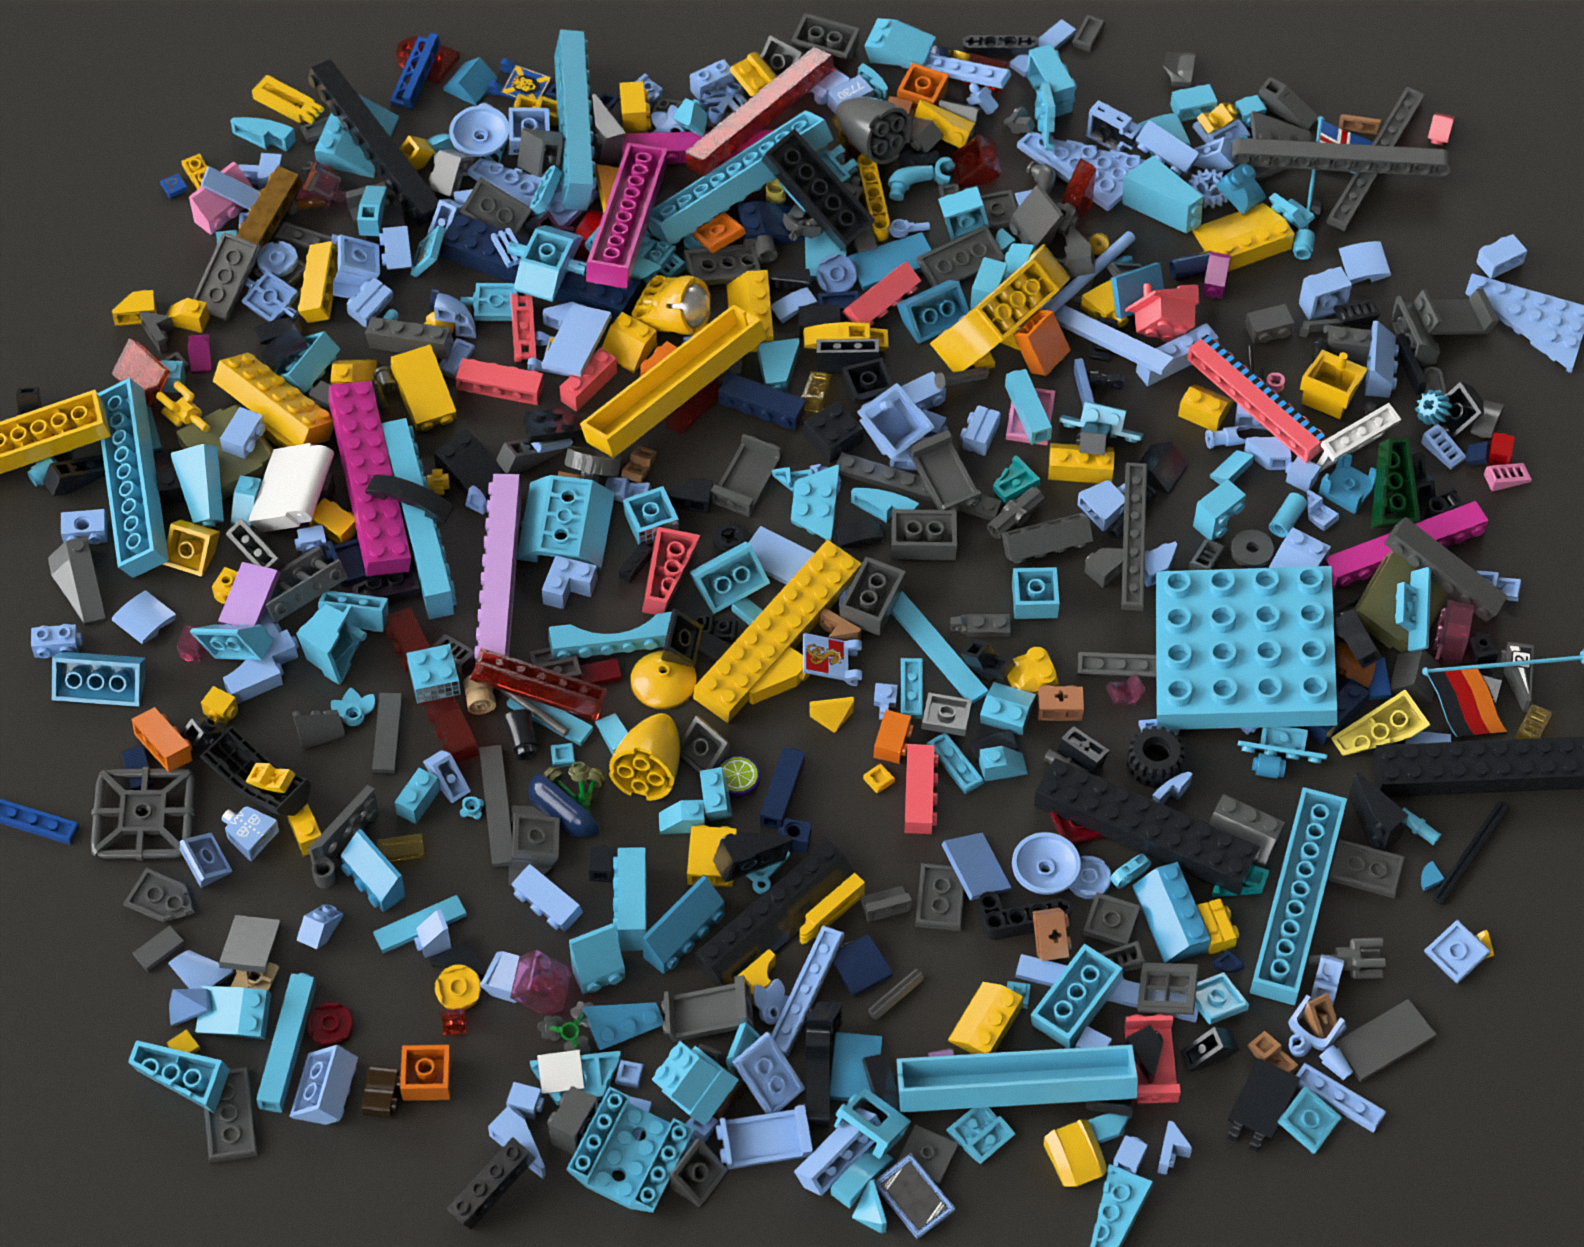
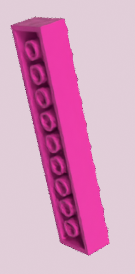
(626, 215)
(363, 456)

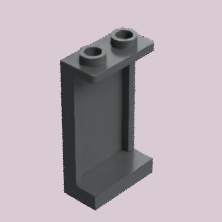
(944, 473)
(747, 475)
(707, 1010)

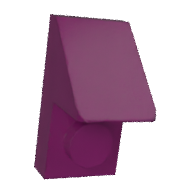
(200, 353)

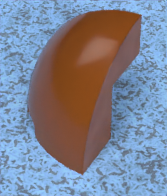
(1349, 666)

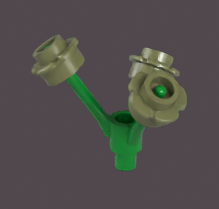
(579, 771)

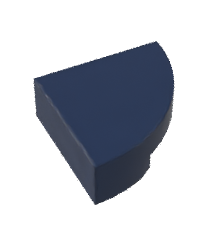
(1227, 963)

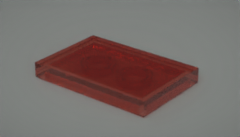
(142, 368)

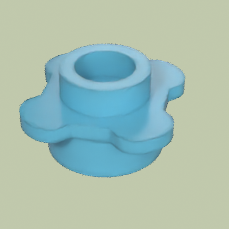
(472, 802)

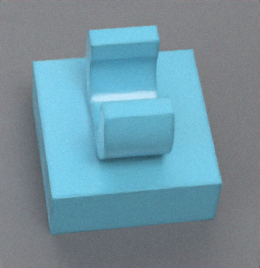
(1022, 989)

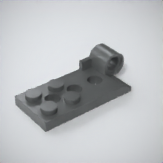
(339, 834)

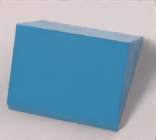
(471, 81)

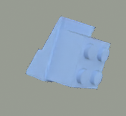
(894, 421)

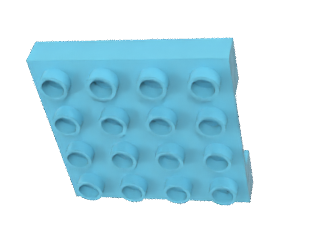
(1245, 648)

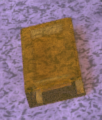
(402, 847)

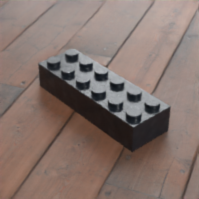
(817, 189)

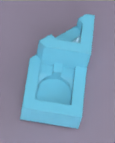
(788, 478)
(1108, 1126)

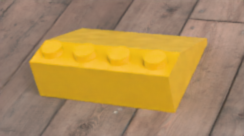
(1246, 236)

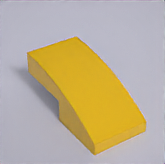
(269, 778)

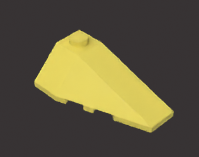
(1386, 724)

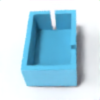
(1046, 67)

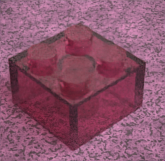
(1453, 631)
(541, 983)

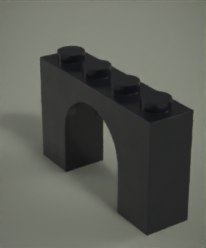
(1352, 632)

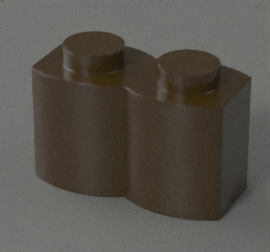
(381, 1091)

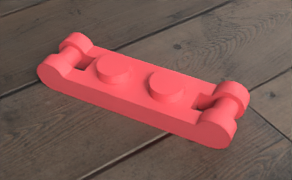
(523, 326)

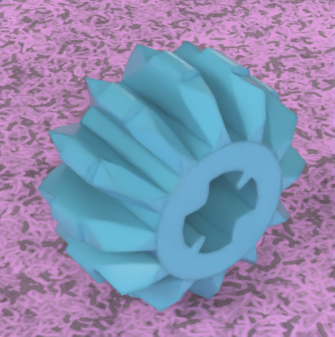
(1433, 407)

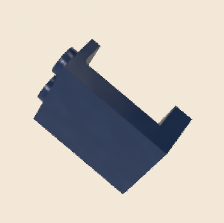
(351, 559)

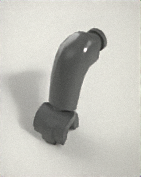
(1044, 175)

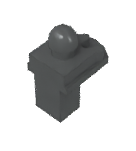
(1019, 122)

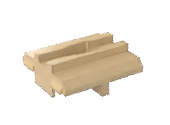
(243, 978)

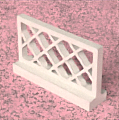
(1357, 435)

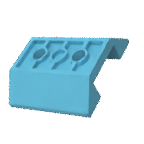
(582, 520)
(611, 1147)

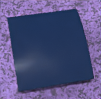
(861, 965)

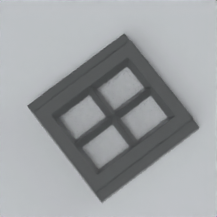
(1168, 988)

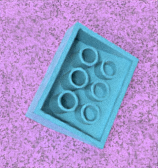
(339, 150)

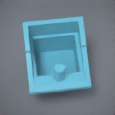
(331, 640)
(694, 1081)

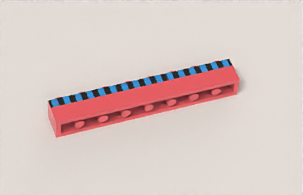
(1256, 398)

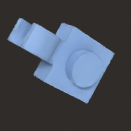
(885, 697)

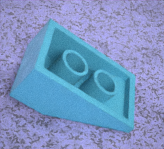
(898, 44)
(596, 959)
(236, 1012)

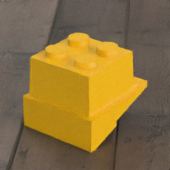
(1331, 383)

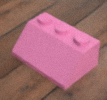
(212, 210)

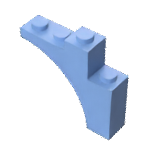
(259, 676)

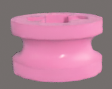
(1277, 377)

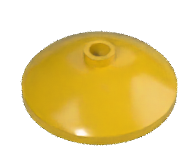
(662, 689)

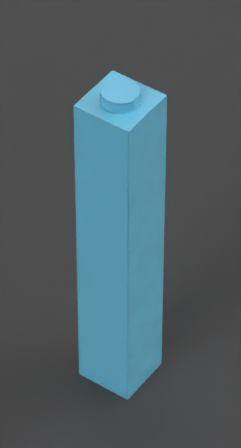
(286, 1042)

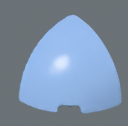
(452, 310)

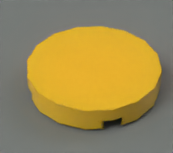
(458, 987)

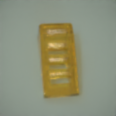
(815, 392)
(1524, 734)

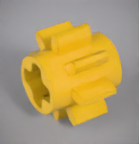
(438, 481)

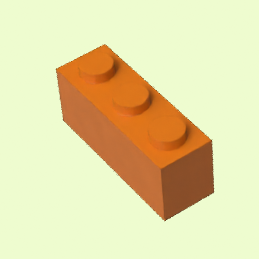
(162, 739)

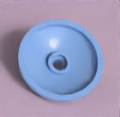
(479, 123)
(1046, 852)

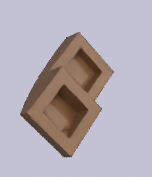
(639, 464)
(1270, 1050)

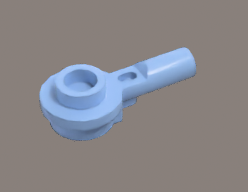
(901, 228)

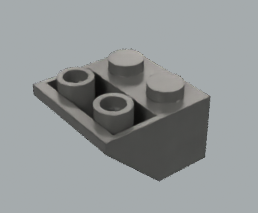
(539, 150)

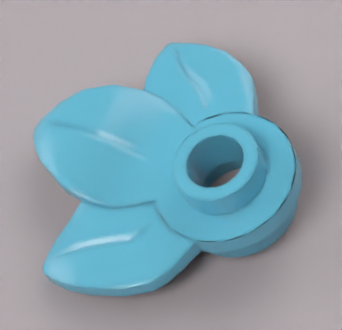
(352, 705)

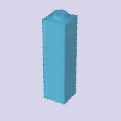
(1028, 406)

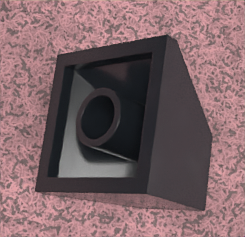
(1465, 409)

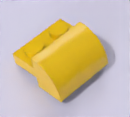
(753, 73)

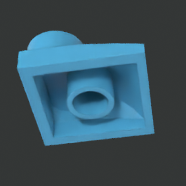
(1242, 188)

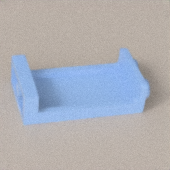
(764, 1138)

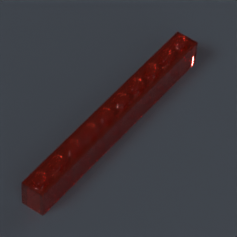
(759, 111)

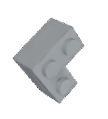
(449, 170)

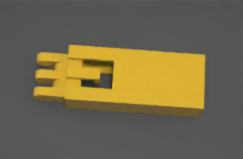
(283, 100)
(832, 907)

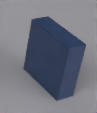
(1478, 453)

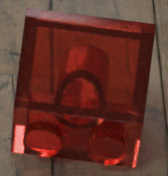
(976, 162)

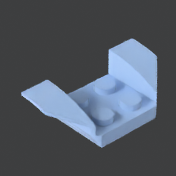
(356, 264)

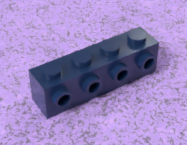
(761, 401)

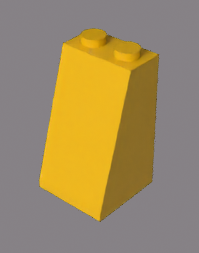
(423, 388)

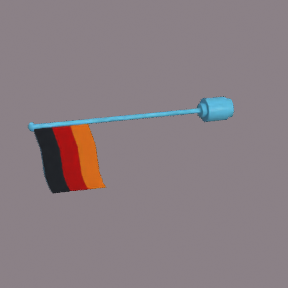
(1467, 698)

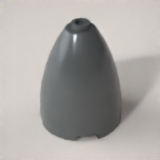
(875, 127)

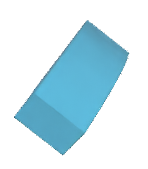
(264, 132)
(881, 502)
(856, 1177)

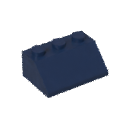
(1350, 701)

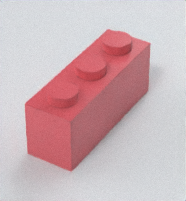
(579, 390)

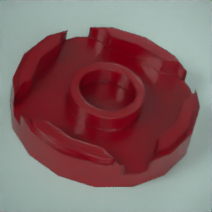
(330, 1024)

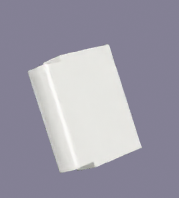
(291, 487)

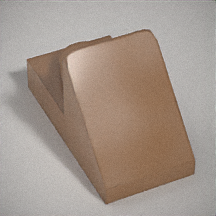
(840, 628)

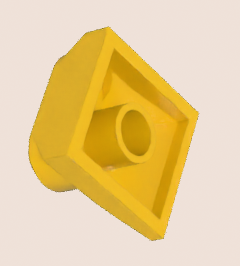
(1033, 671)

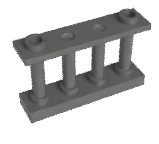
(304, 581)

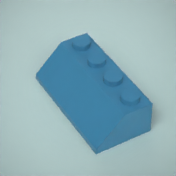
(98, 678)
(1172, 914)
(683, 925)

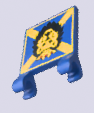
(520, 81)

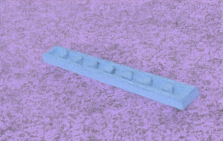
(1113, 339)
(1047, 973)

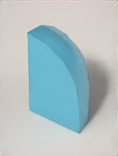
(440, 142)

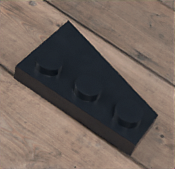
(391, 586)

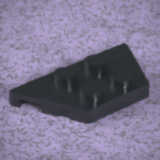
(551, 425)

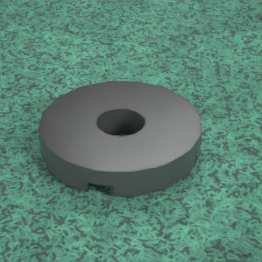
(1255, 539)

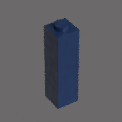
(782, 788)

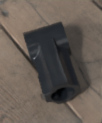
(909, 158)

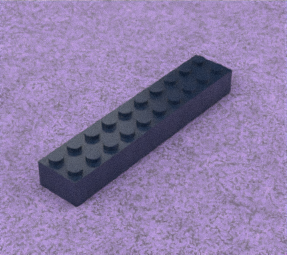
(470, 244)

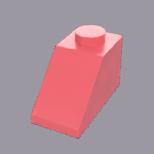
(1440, 128)

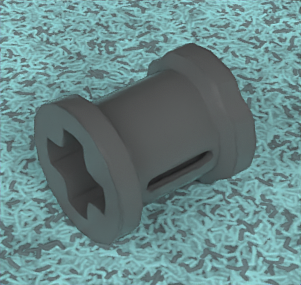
(383, 375)

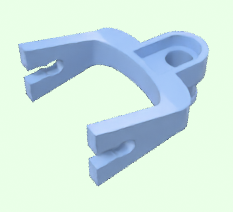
(1306, 1039)

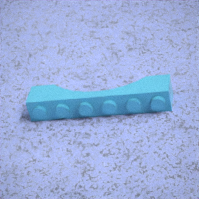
(571, 641)

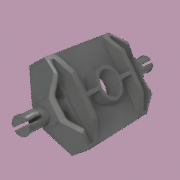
(798, 223)

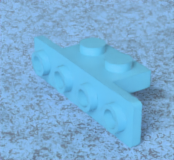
(1103, 414)
(1414, 608)
(1285, 741)

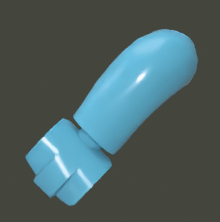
(905, 177)

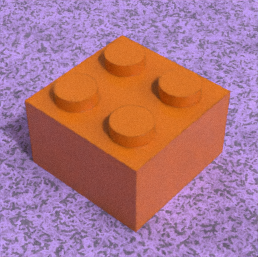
(924, 85)
(425, 1072)

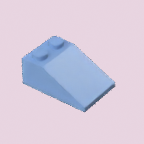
(1300, 551)

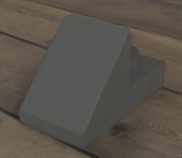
(157, 327)

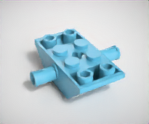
(650, 256)
(546, 261)

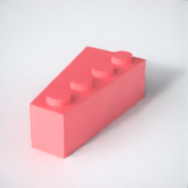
(668, 564)

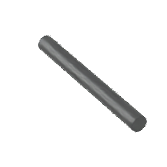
(554, 724)

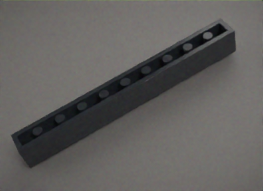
(373, 141)

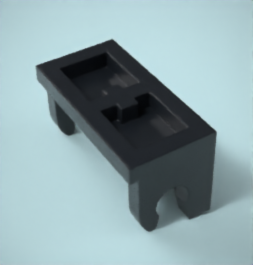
(1083, 750)

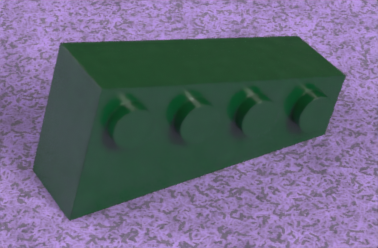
(1394, 485)

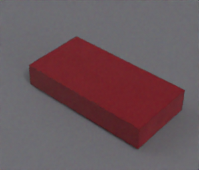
(601, 672)

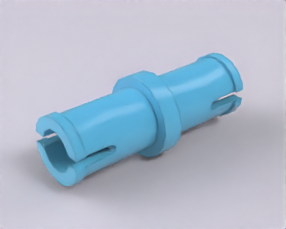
(1420, 827)

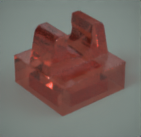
(453, 1021)

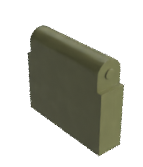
(229, 465)
(1378, 602)

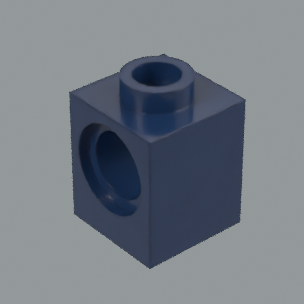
(802, 829)

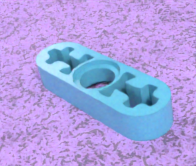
(546, 189)

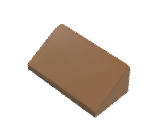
(1359, 124)

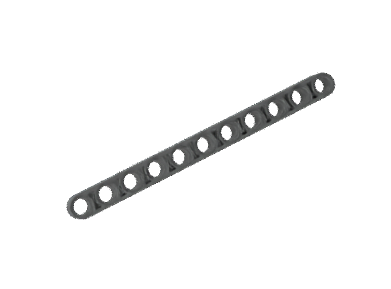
(1341, 157)

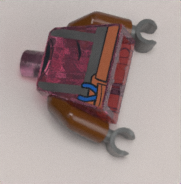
(318, 188)

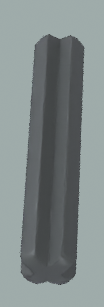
(896, 994)

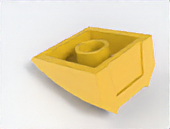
(1075, 1153)

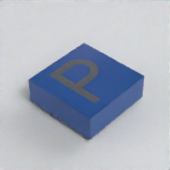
(174, 186)

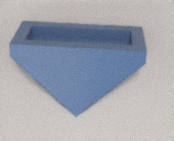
(188, 1004)

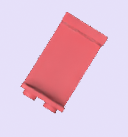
(1165, 1085)

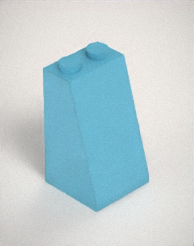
(1162, 195)

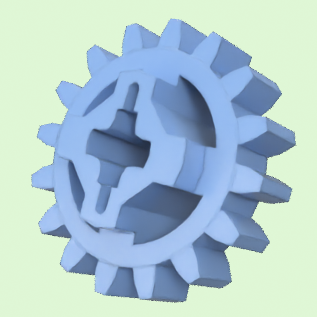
(1202, 183)

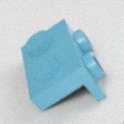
(1291, 211)

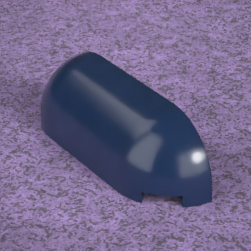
(556, 803)

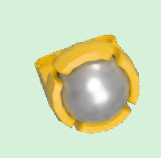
(674, 304)

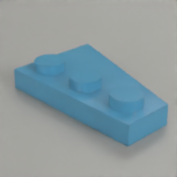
(620, 1022)

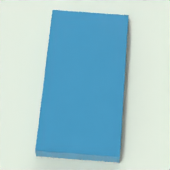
(879, 262)

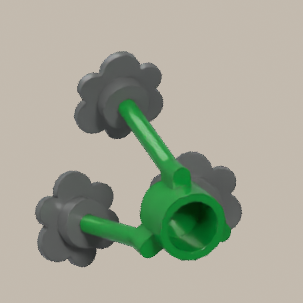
(552, 1027)

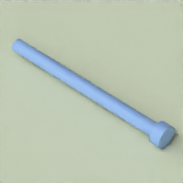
(1080, 281)

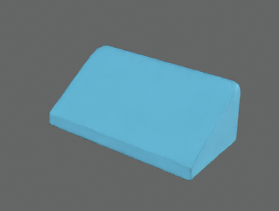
(1232, 467)
(746, 610)

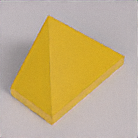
(832, 712)

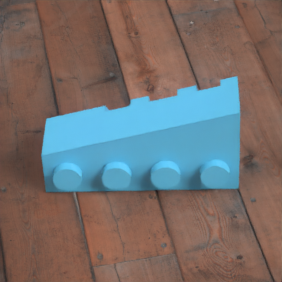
(185, 1073)

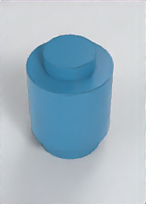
(1269, 766)

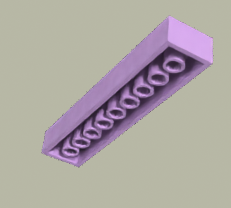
(499, 564)

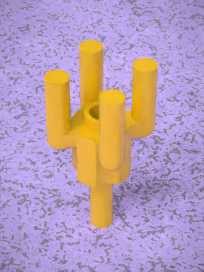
(184, 409)

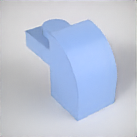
(260, 173)

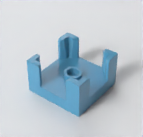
(1348, 485)

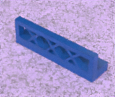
(417, 75)

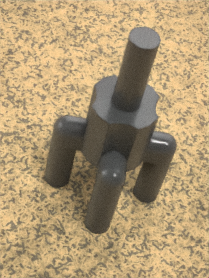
(1358, 958)

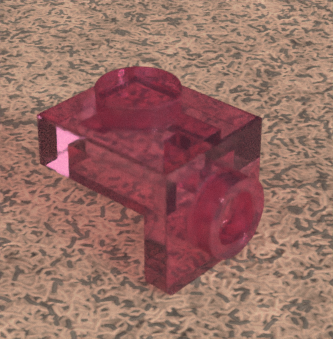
(1126, 691)

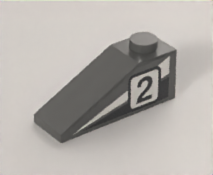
(1519, 676)

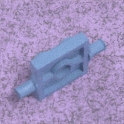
(270, 297)

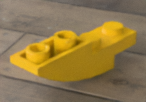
(844, 330)

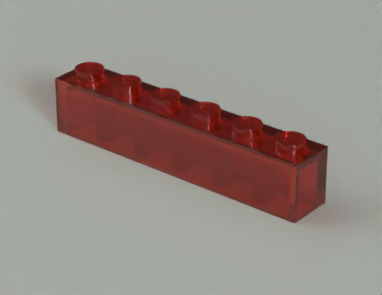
(538, 684)

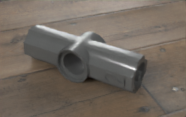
(1015, 512)

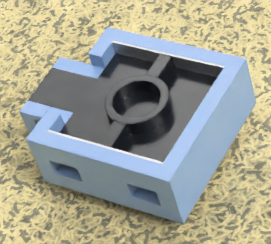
(1111, 127)

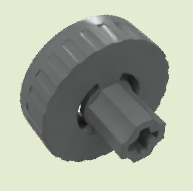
(592, 463)

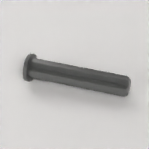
(942, 380)

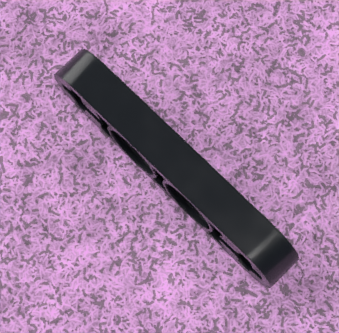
(972, 43)

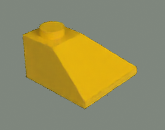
(352, 371)

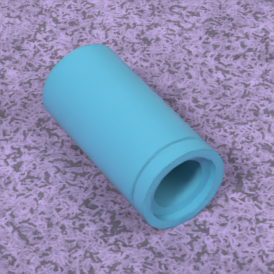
(1288, 515)

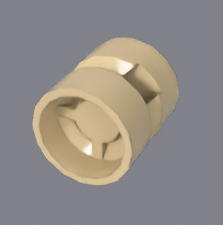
(479, 697)

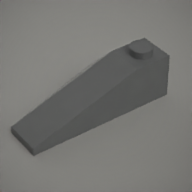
(76, 576)

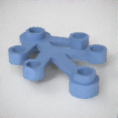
(731, 91)

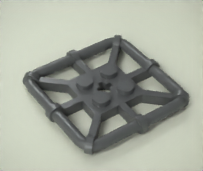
(134, 801)

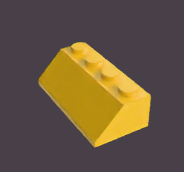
(752, 295)

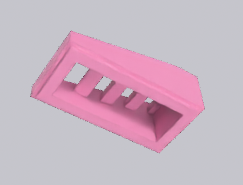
(1495, 483)

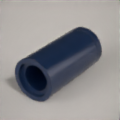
(1189, 265)

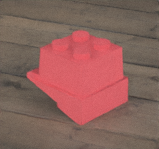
(1165, 312)

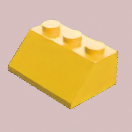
(1070, 465)
(987, 1019)

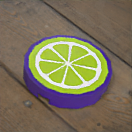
(741, 774)

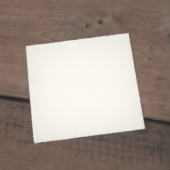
(560, 1071)

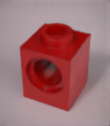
(1501, 449)

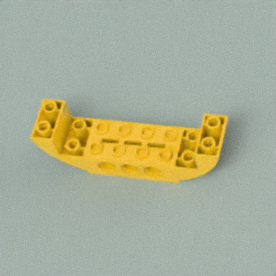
(1001, 311)

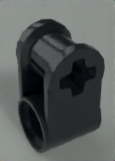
(1443, 503)

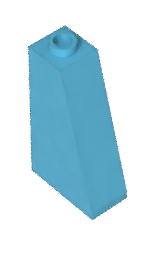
(200, 483)

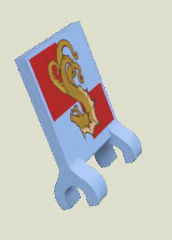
(830, 658)

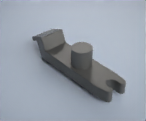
(1319, 325)

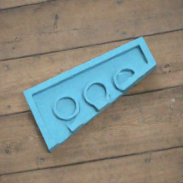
(1120, 1205)

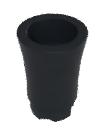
(521, 733)

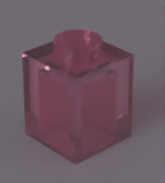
(188, 646)

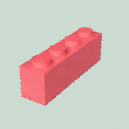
(882, 295)
(500, 381)
(919, 789)

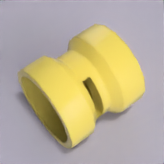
(775, 192)

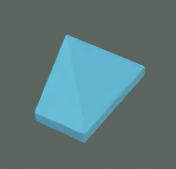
(870, 1210)

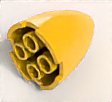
(647, 758)

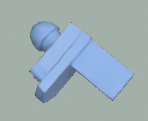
(983, 98)

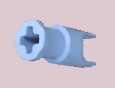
(1226, 437)

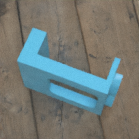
(886, 1134)

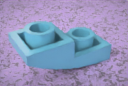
(879, 87)

